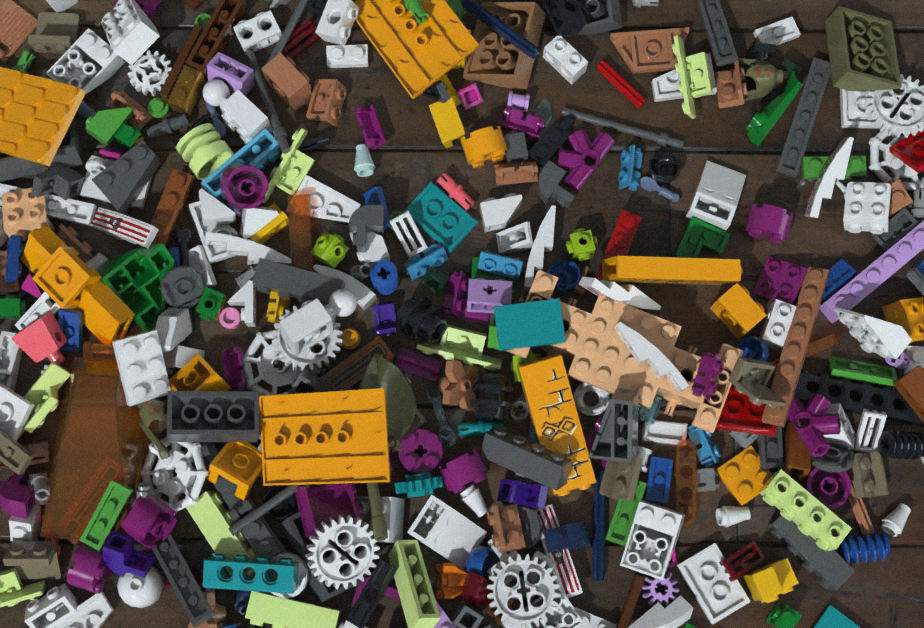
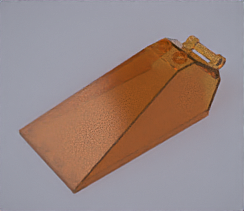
(94, 444)

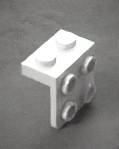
(867, 207)

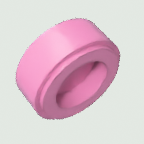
(230, 318)

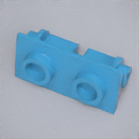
(630, 159)
(434, 256)
(500, 265)
(709, 450)

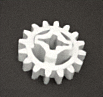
(145, 66)

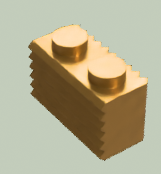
(186, 90)

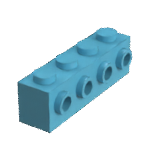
(256, 152)

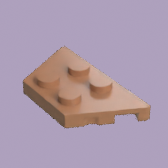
(648, 49)

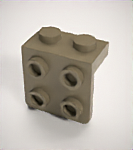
(55, 32)
(751, 379)
(34, 559)

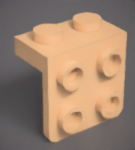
(24, 213)

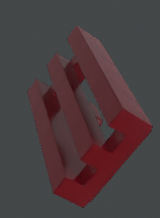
(308, 24)
(730, 568)

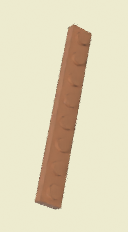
(797, 344)

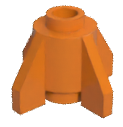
(449, 580)

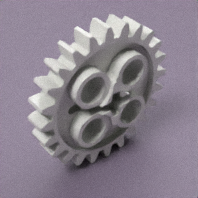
(911, 113)
(308, 358)
(356, 535)
(544, 588)

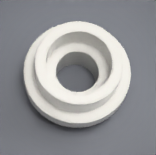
(95, 165)

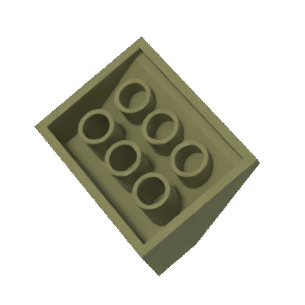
(861, 51)

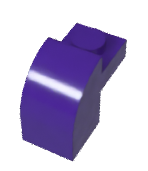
(522, 493)
(122, 557)

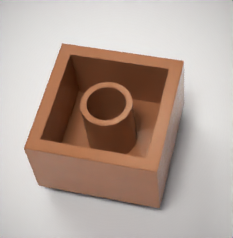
(287, 81)

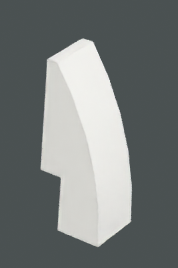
(363, 294)
(670, 617)

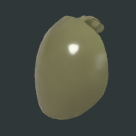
(400, 397)

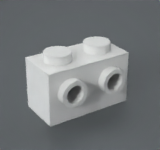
(52, 608)

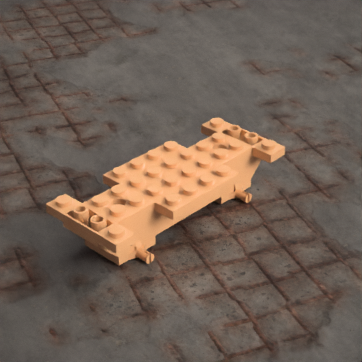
(606, 362)

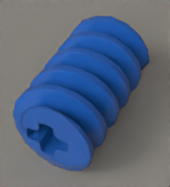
(384, 269)
(865, 547)

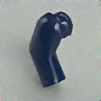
(241, 601)

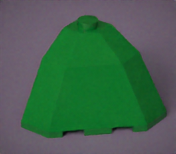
(137, 281)

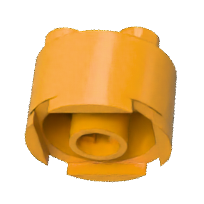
(484, 146)

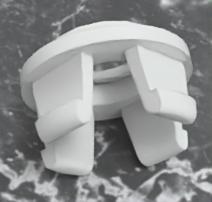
(590, 410)

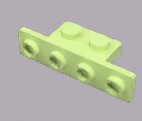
(693, 74)
(291, 169)
(462, 345)
(45, 395)
(13, 591)

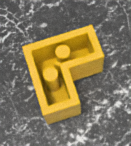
(770, 581)

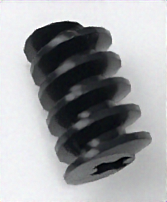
(901, 445)

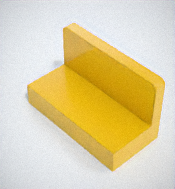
(447, 121)
(272, 227)

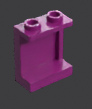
(326, 501)

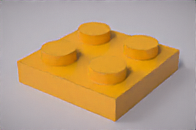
(743, 475)

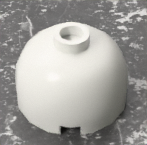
(141, 591)

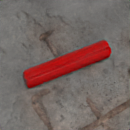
(621, 84)

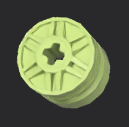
(203, 150)

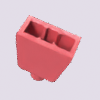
(42, 339)

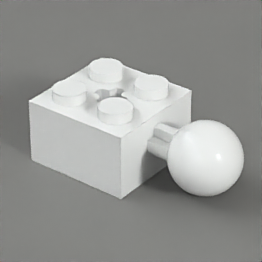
(237, 110)
(314, 322)

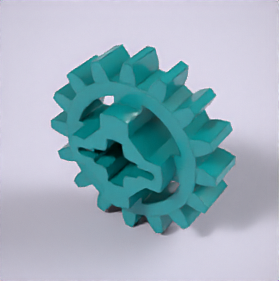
(419, 484)

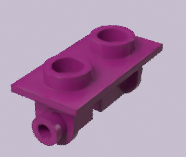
(513, 120)
(372, 130)
(456, 303)
(419, 364)
(232, 368)
(707, 384)

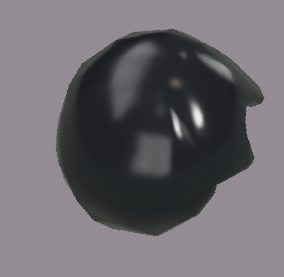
(664, 167)
(283, 509)

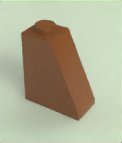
(795, 455)

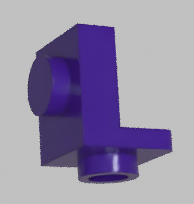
(385, 318)

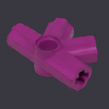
(583, 150)
(818, 423)

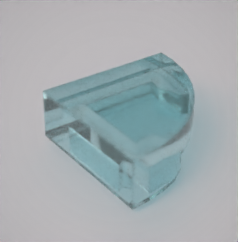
(544, 111)

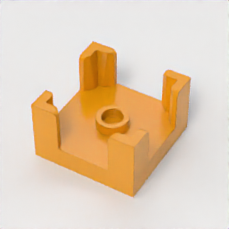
(65, 277)
(239, 464)

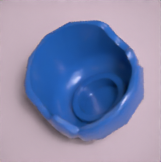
(567, 274)
(754, 348)
(479, 560)

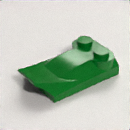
(764, 122)

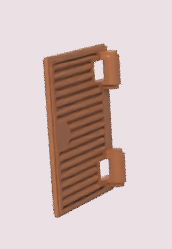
(14, 27)

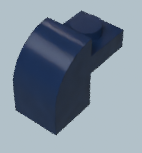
(570, 537)

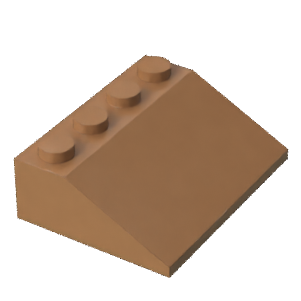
(498, 60)

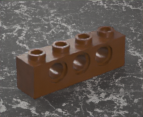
(216, 34)

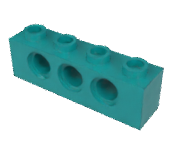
(215, 576)

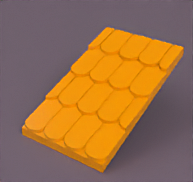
(415, 50)
(35, 115)
(325, 437)

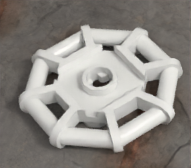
(898, 168)
(266, 367)
(185, 477)

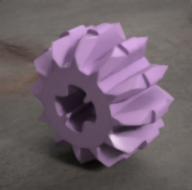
(657, 596)

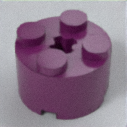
(255, 186)
(769, 223)
(412, 442)
(463, 470)
(838, 484)
(149, 521)
(89, 569)

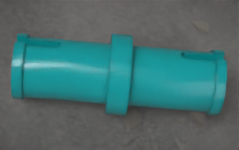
(477, 428)

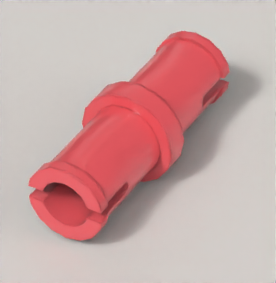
(456, 191)

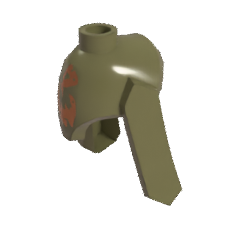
(763, 74)
(151, 411)

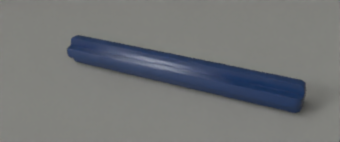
(501, 28)
(599, 520)

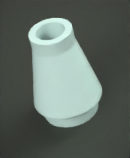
(363, 162)

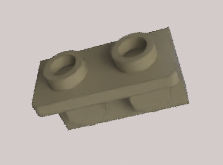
(869, 475)
(621, 479)

